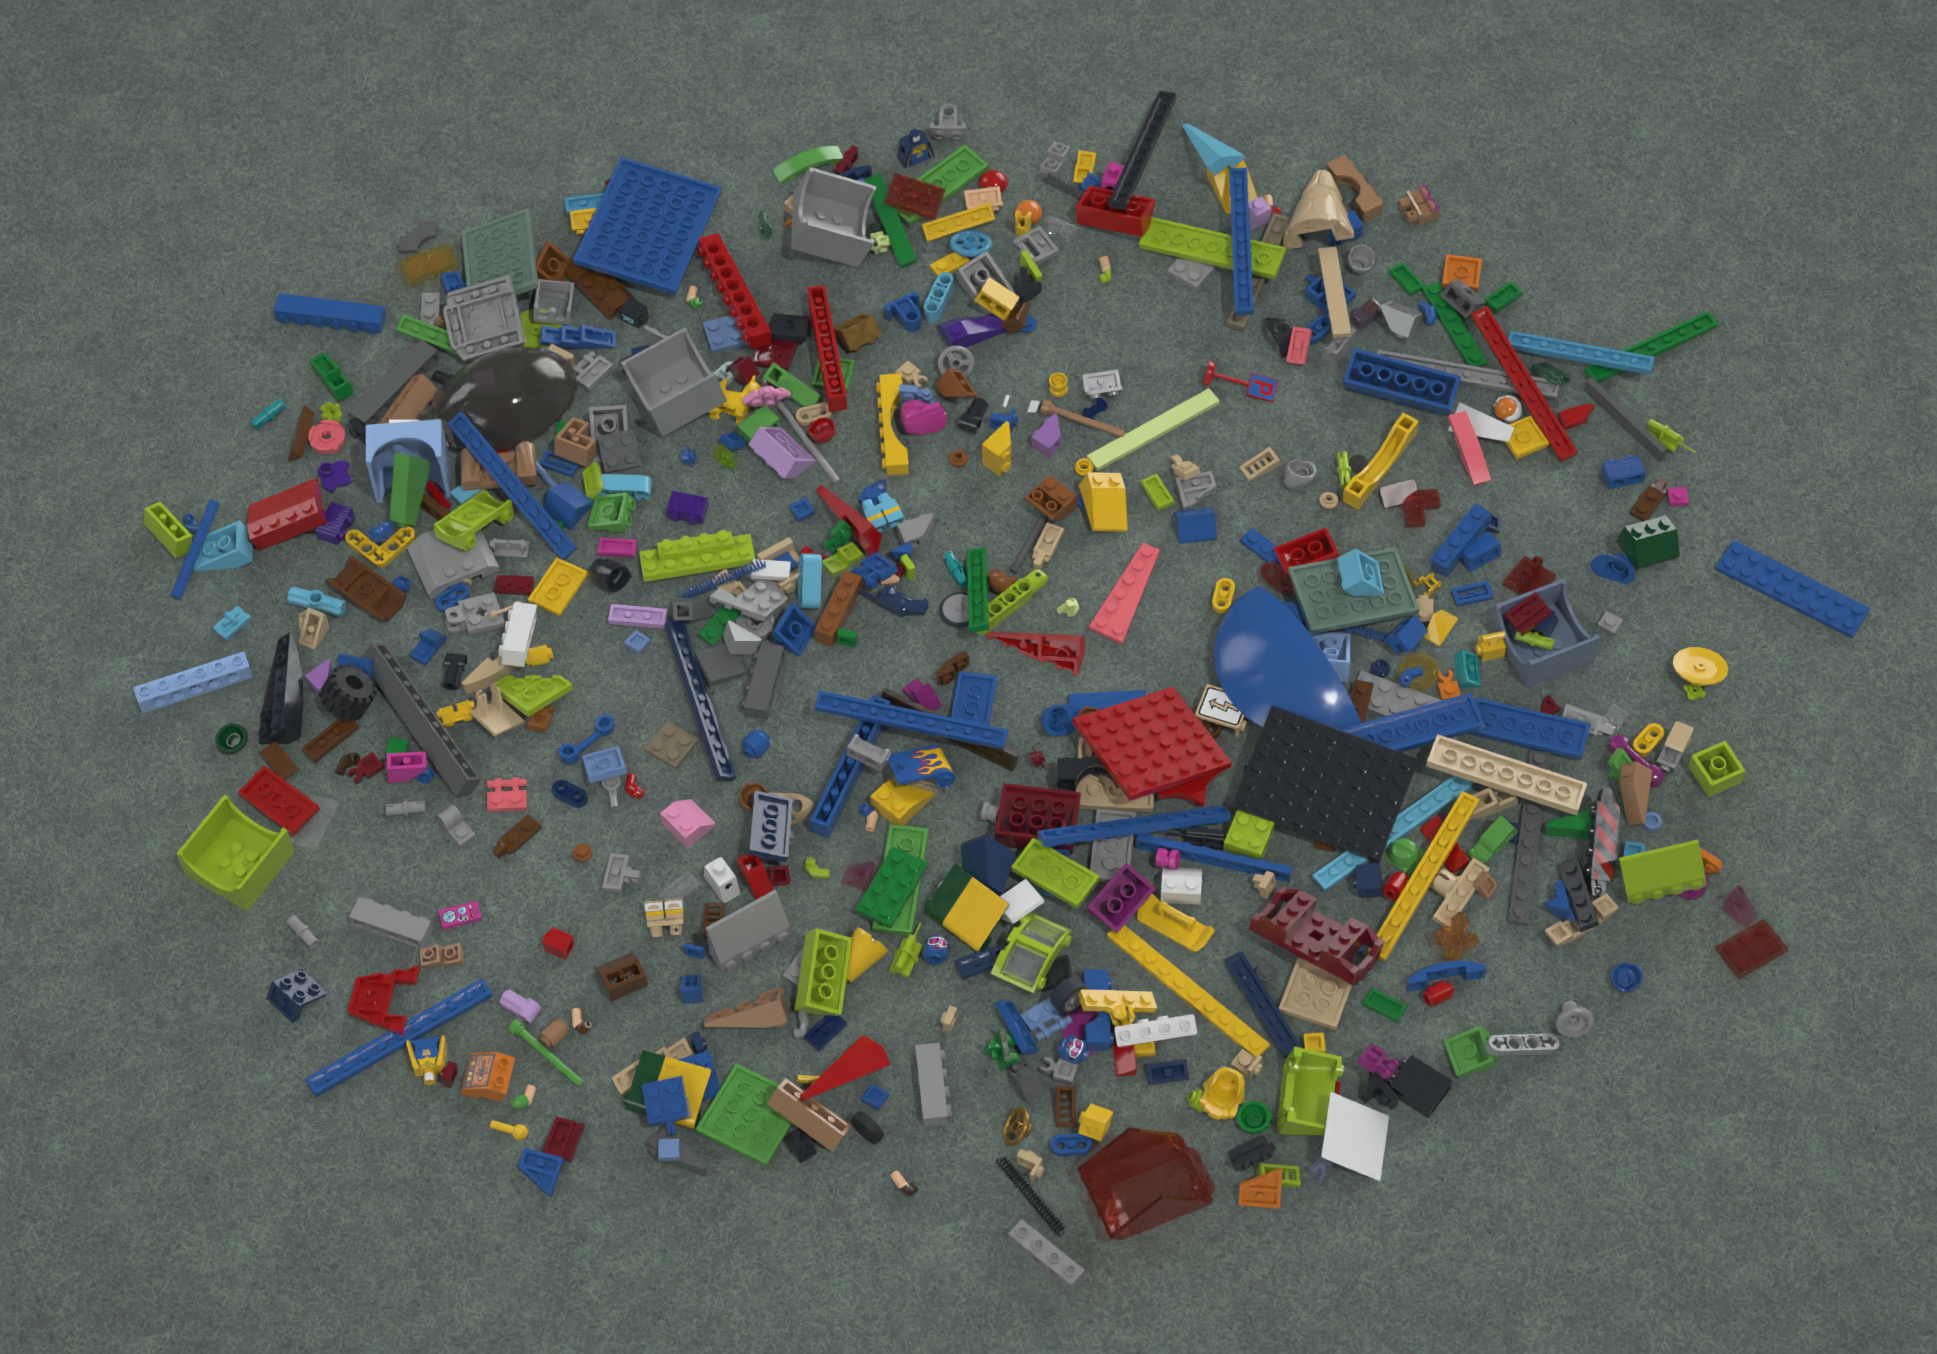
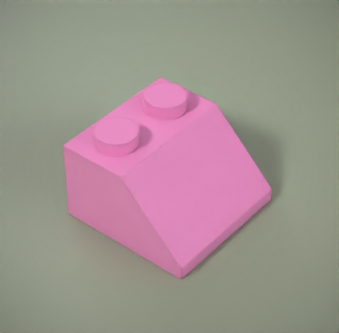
(686, 821)

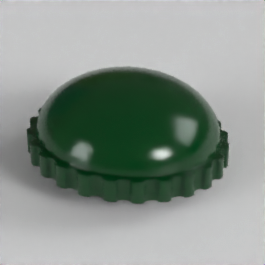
(232, 735)

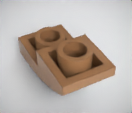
(440, 956)

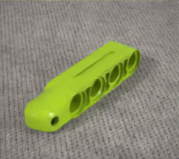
(1013, 593)

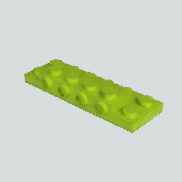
(696, 555)

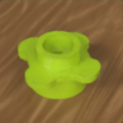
(1691, 695)

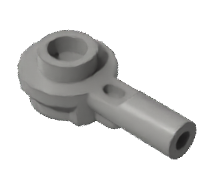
(611, 786)

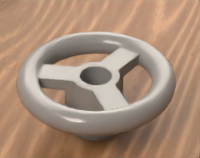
(955, 356)

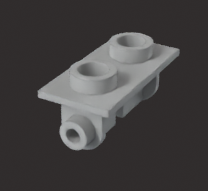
(509, 548)

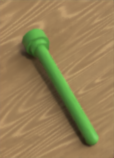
(518, 1028)

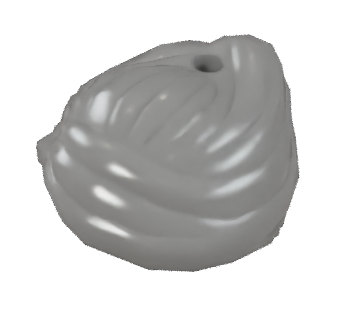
(1299, 474)

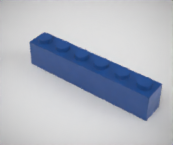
(330, 313)

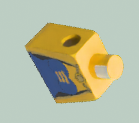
(428, 1057)

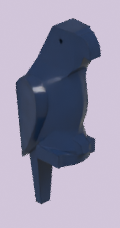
(898, 603)

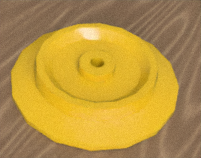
(1700, 666)

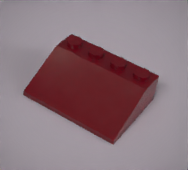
(1032, 809)

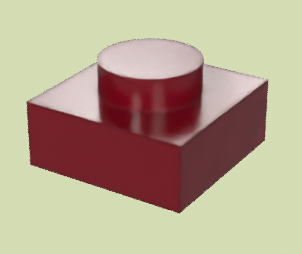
(449, 1074)

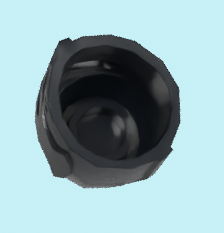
(606, 571)

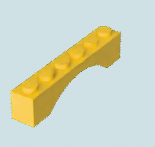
(895, 453)
(1367, 480)

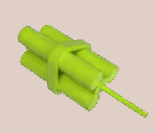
(1666, 436)
(906, 955)

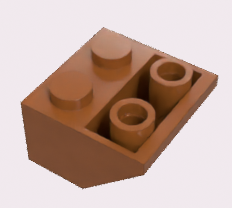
(1052, 499)

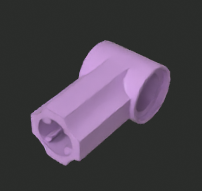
(522, 1008)

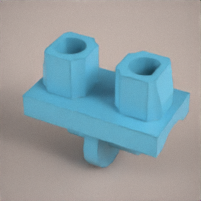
(232, 623)

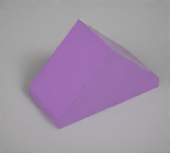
(318, 676)

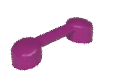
(1622, 742)

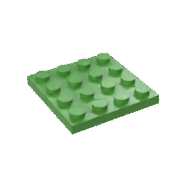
(742, 1117)

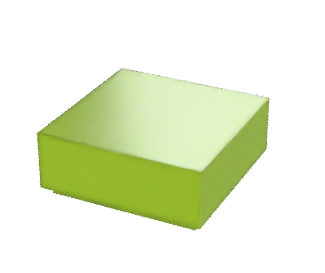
(908, 566)

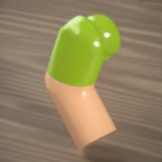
(1106, 270)

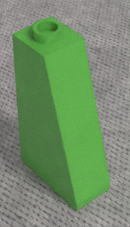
(408, 488)

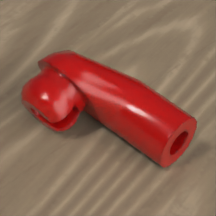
(631, 788)

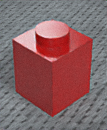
(558, 943)

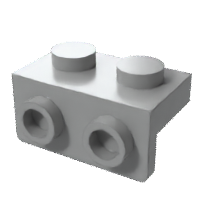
(1101, 383)

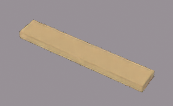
(1334, 292)

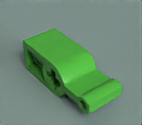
(1493, 840)

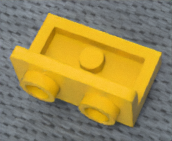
(581, 220)

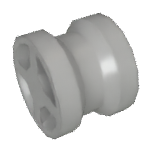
(990, 812)

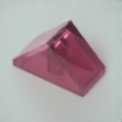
(859, 875)
(1739, 907)

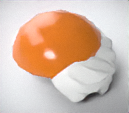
(1508, 408)

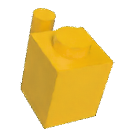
(1491, 646)

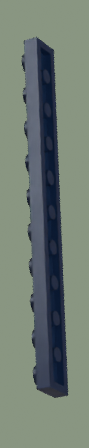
(700, 700)

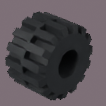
(347, 692)

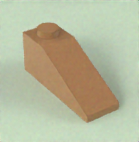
(1635, 788)

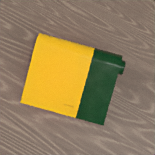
(966, 908)
(657, 1067)

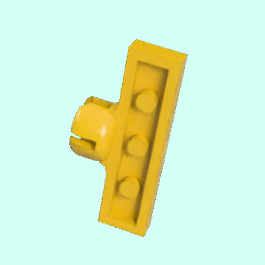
(1118, 1004)

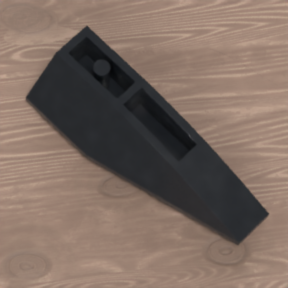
(283, 700)

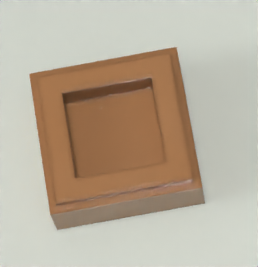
(1485, 885)

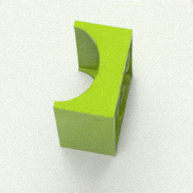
(234, 854)

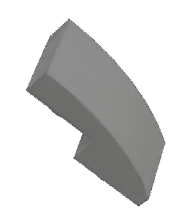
(1055, 158)

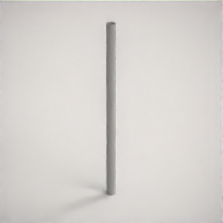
(803, 436)

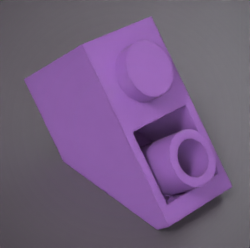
(1048, 437)

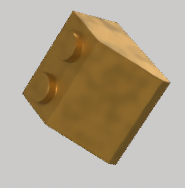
(857, 332)

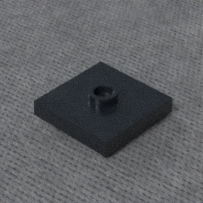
(789, 327)

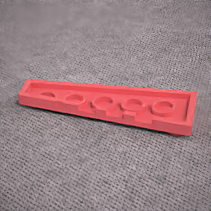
(1120, 606)

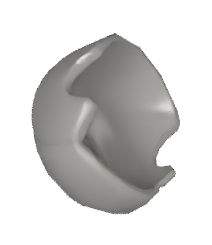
(1363, 255)

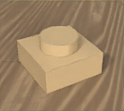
(948, 1018)

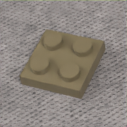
(671, 745)

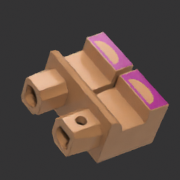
(1421, 206)

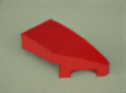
(1576, 415)

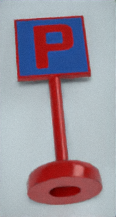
(1258, 387)

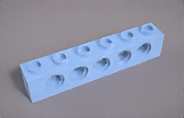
(193, 682)

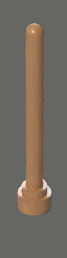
(1050, 408)

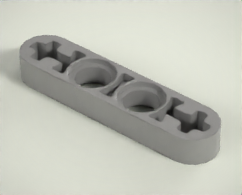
(1520, 1040)

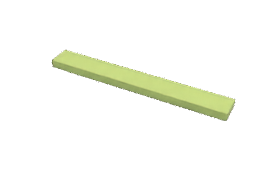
(1153, 429)

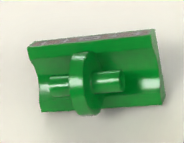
(999, 1049)

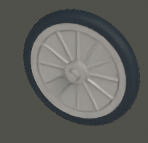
(955, 609)

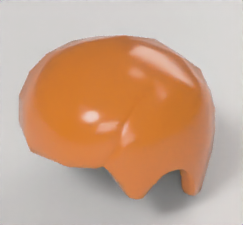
(1032, 207)

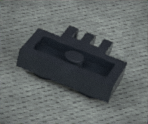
(1058, 972)

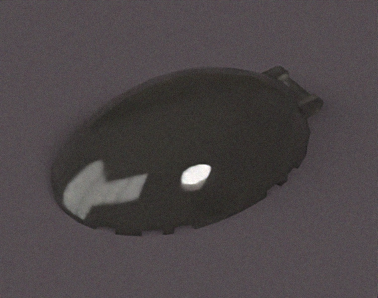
(506, 396)

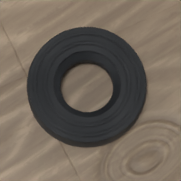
(867, 1127)

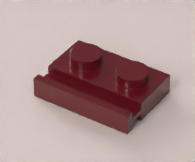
(1528, 614)
(564, 1138)

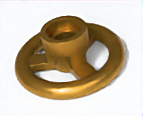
(1020, 1127)

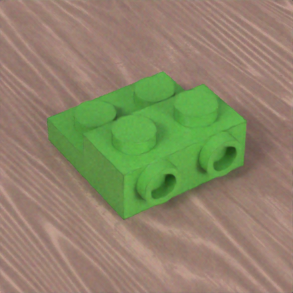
(612, 512)
(1469, 1052)

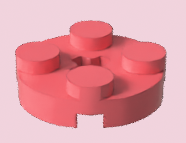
(331, 445)

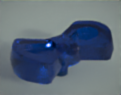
(1100, 405)

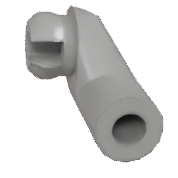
(804, 1024)

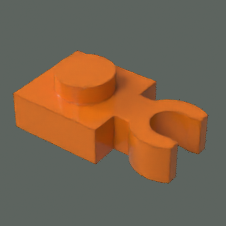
(1448, 688)

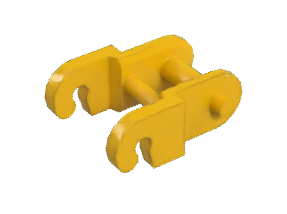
(1425, 580)

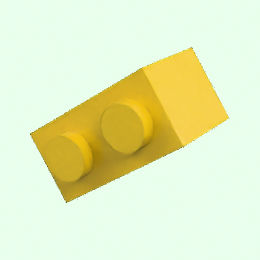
(996, 299)

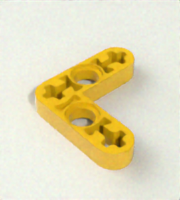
(383, 550)

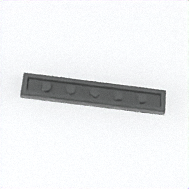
(1625, 419)

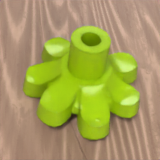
(331, 412)

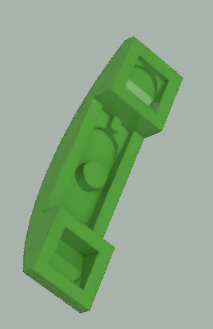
(803, 161)

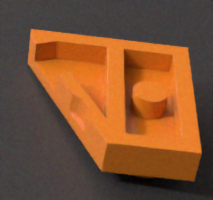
(1262, 1190)

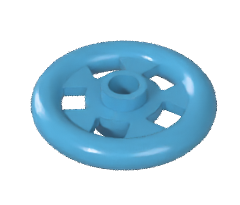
(971, 243)

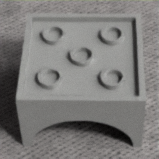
(831, 217)
(673, 382)

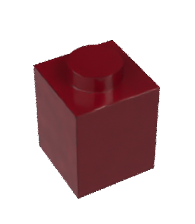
(743, 369)

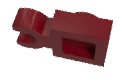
(367, 766)

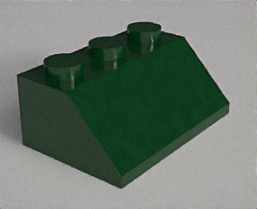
(1649, 542)

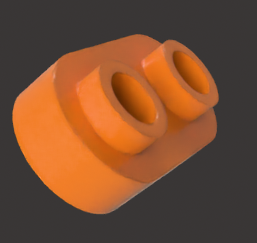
(1711, 864)

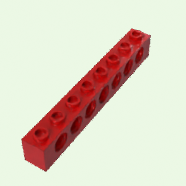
(734, 291)
(827, 348)

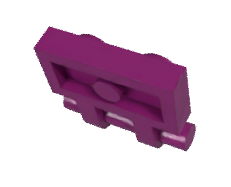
(1376, 1060)

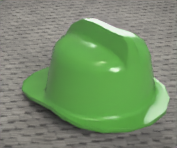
(1404, 855)

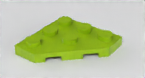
(533, 692)

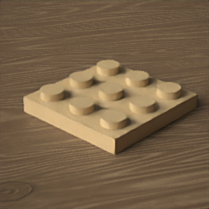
(1315, 995)

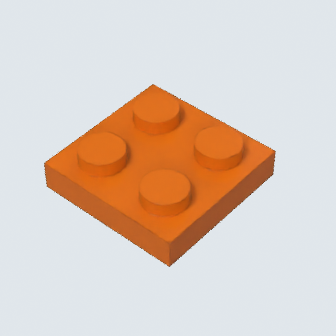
(1462, 268)

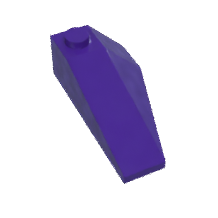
(971, 330)

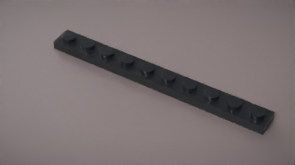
(1142, 150)

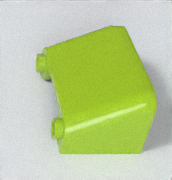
(1306, 1091)

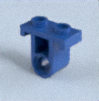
(905, 311)

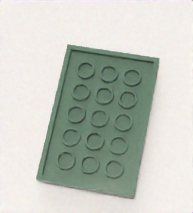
(502, 250)
(1331, 608)

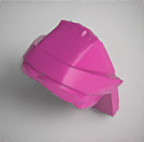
(922, 418)

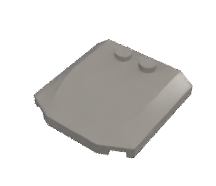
(483, 318)
(445, 565)

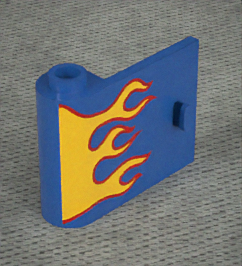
(921, 765)

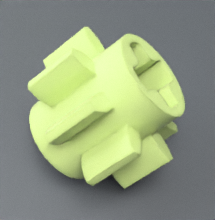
(880, 243)

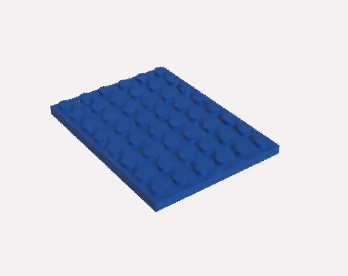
(647, 226)

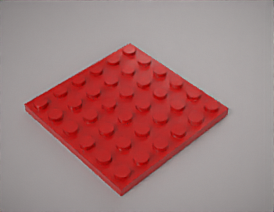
(1151, 743)

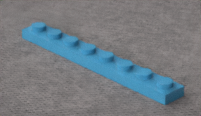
(1581, 352)

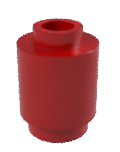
(1395, 885)
(1438, 993)

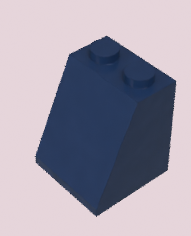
(987, 861)

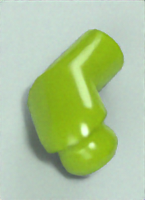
(814, 871)

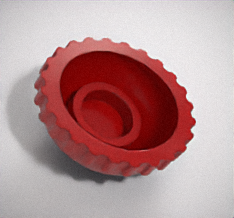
(993, 178)

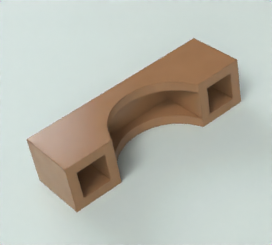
(1344, 173)

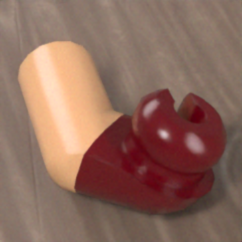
(895, 578)

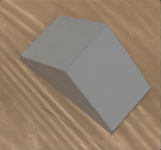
(739, 640)

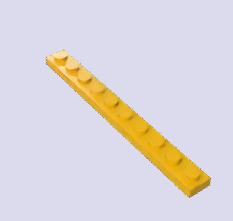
(1426, 872)
(1189, 991)

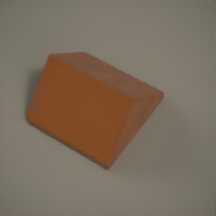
(552, 263)

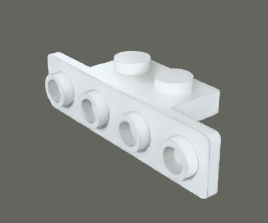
(1160, 1029)

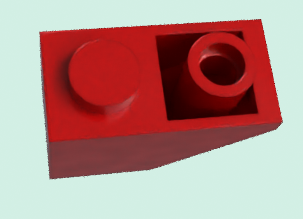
(755, 875)

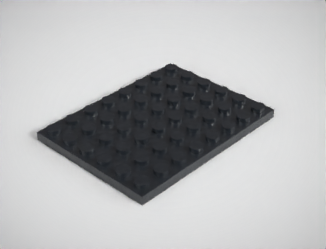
(1325, 784)

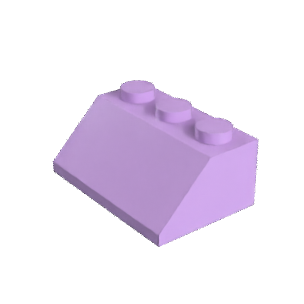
(781, 451)

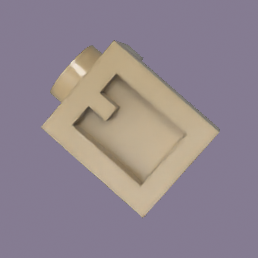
(1247, 1064)

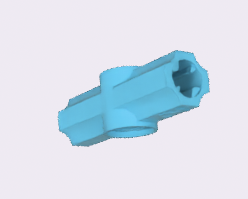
(308, 598)

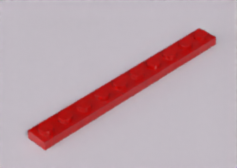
(1524, 384)

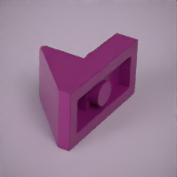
(922, 694)

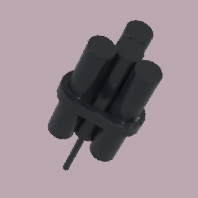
(1204, 837)

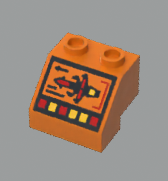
(487, 1075)

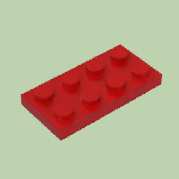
(279, 800)

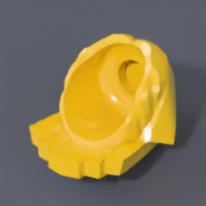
(1223, 1093)

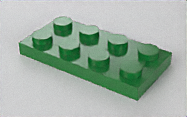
(891, 887)

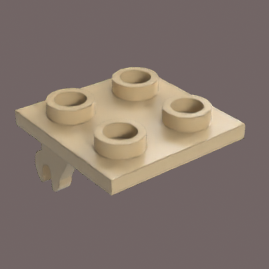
(497, 715)

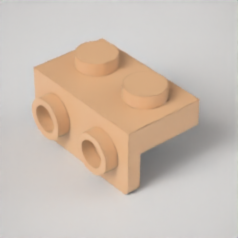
(982, 196)

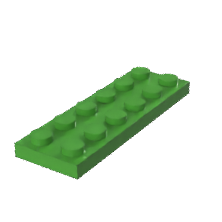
(951, 174)
(914, 842)

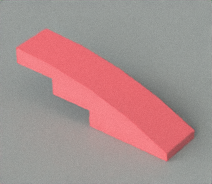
(1469, 448)

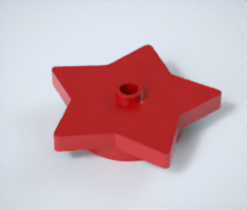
(1193, 790)

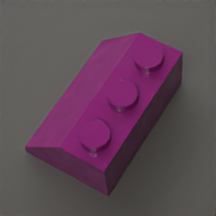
(1121, 898)

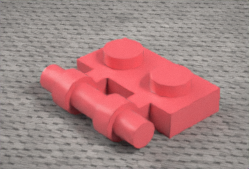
(507, 800)

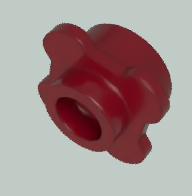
(1037, 758)

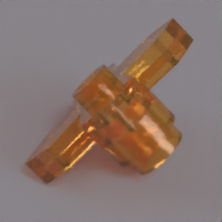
(1456, 937)

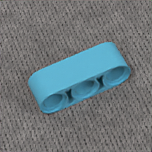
(938, 297)
(636, 485)
(809, 581)

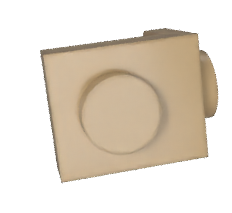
(1426, 608)
(1031, 1161)

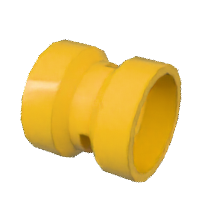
(1058, 385)

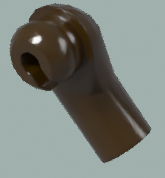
(347, 761)

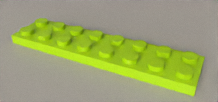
(1209, 247)

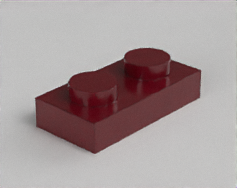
(849, 158)
(514, 585)

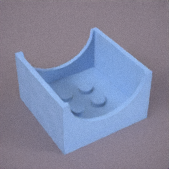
(413, 438)

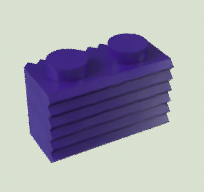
(687, 508)
(338, 521)

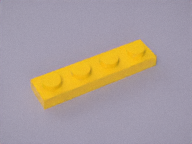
(958, 222)

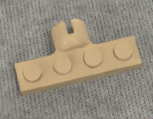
(1455, 890)

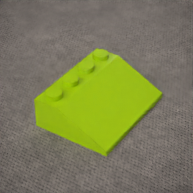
(1662, 872)

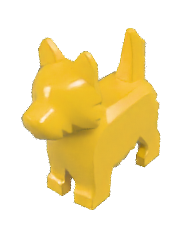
(734, 404)

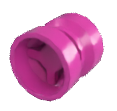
(1168, 858)

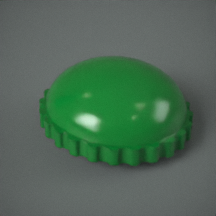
(1254, 1117)

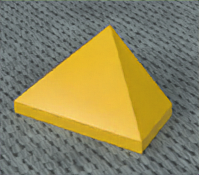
(1440, 626)

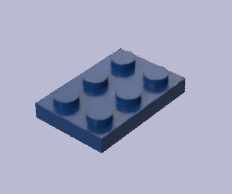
(974, 697)

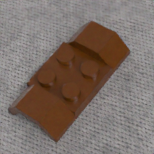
(602, 290)
(368, 590)

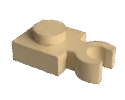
(911, 374)

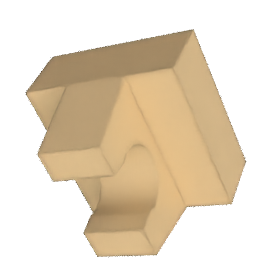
(1265, 883)

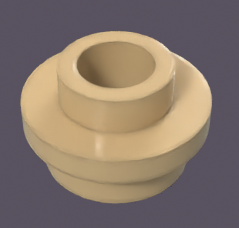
(1328, 504)

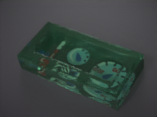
(1550, 373)

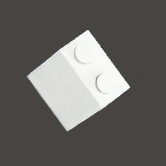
(1181, 885)

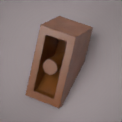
(955, 385)

